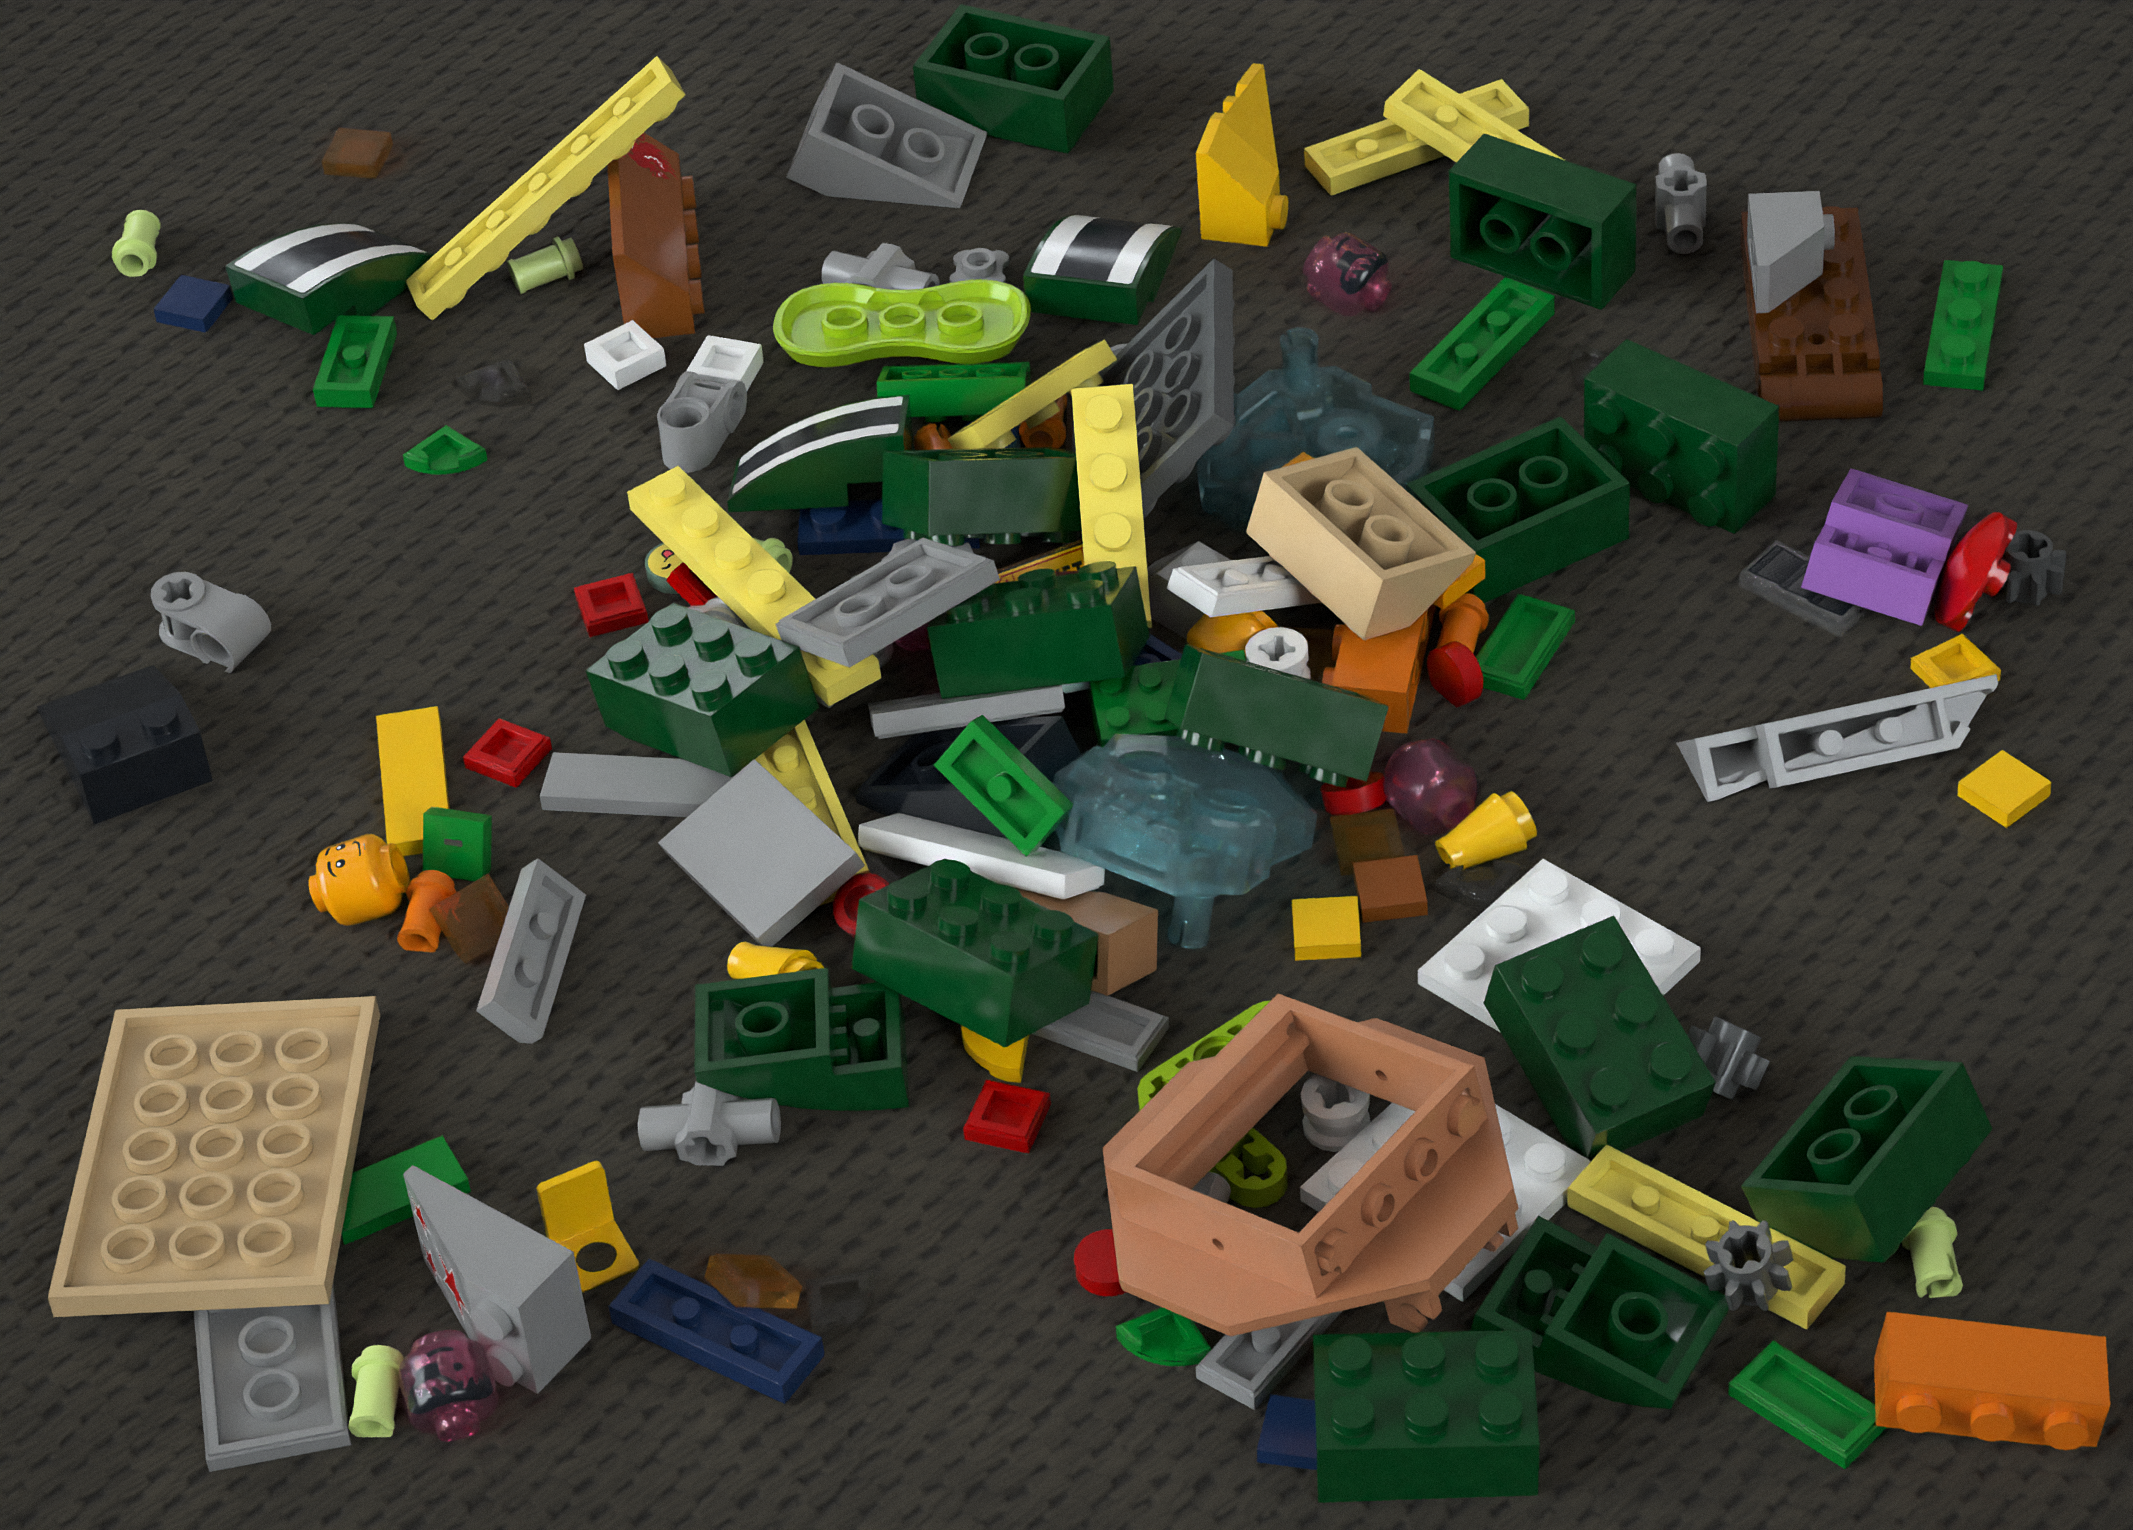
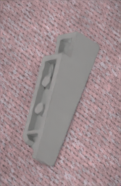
(1836, 739)

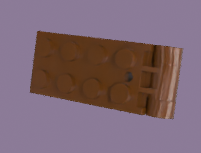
(1821, 344)

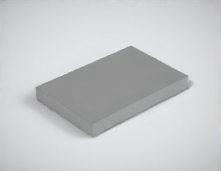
(887, 601)
(933, 713)
(761, 854)
(270, 1383)

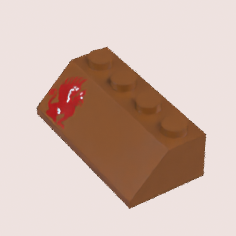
(653, 239)

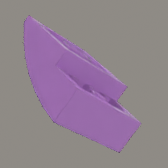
(1884, 546)

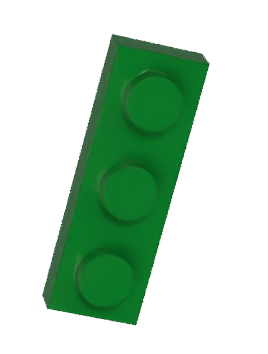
(1963, 325)
(1482, 343)

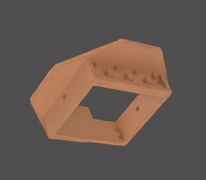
(1386, 1235)

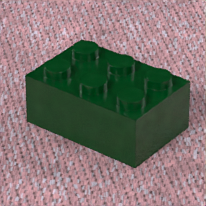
(1016, 76)
(1542, 221)
(1683, 435)
(982, 494)
(1529, 505)
(1041, 632)
(702, 689)
(1274, 716)
(975, 951)
(1598, 1040)
(1869, 1156)
(1425, 1415)

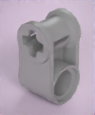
(698, 420)
(208, 619)

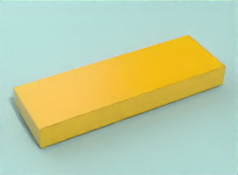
(411, 773)

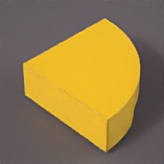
(1000, 1061)

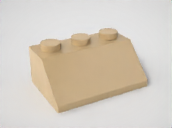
(1357, 540)

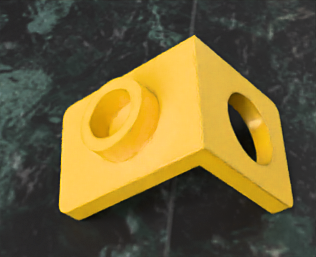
(580, 1213)

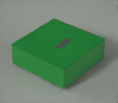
(457, 843)

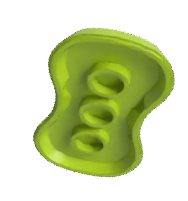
(861, 323)

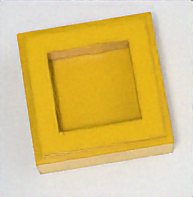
(1953, 663)
(2004, 788)
(1326, 928)

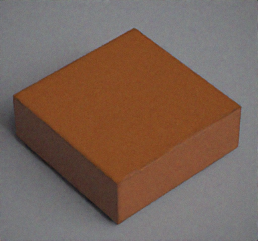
(1390, 888)

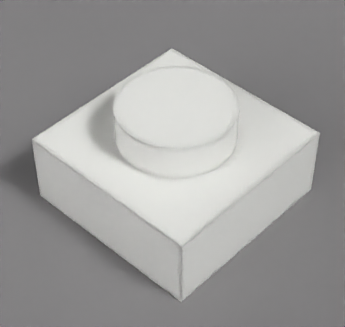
(625, 355)
(727, 360)

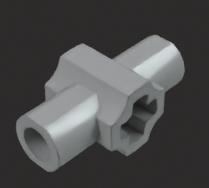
(1680, 203)
(881, 269)
(709, 1125)

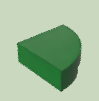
(445, 451)
(1163, 1337)

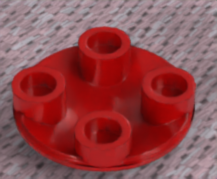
(1973, 570)

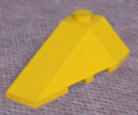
(1240, 168)

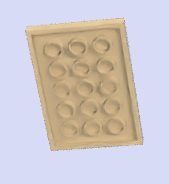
(217, 1158)

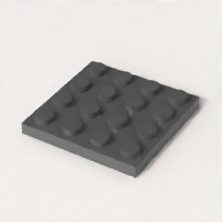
(1179, 382)

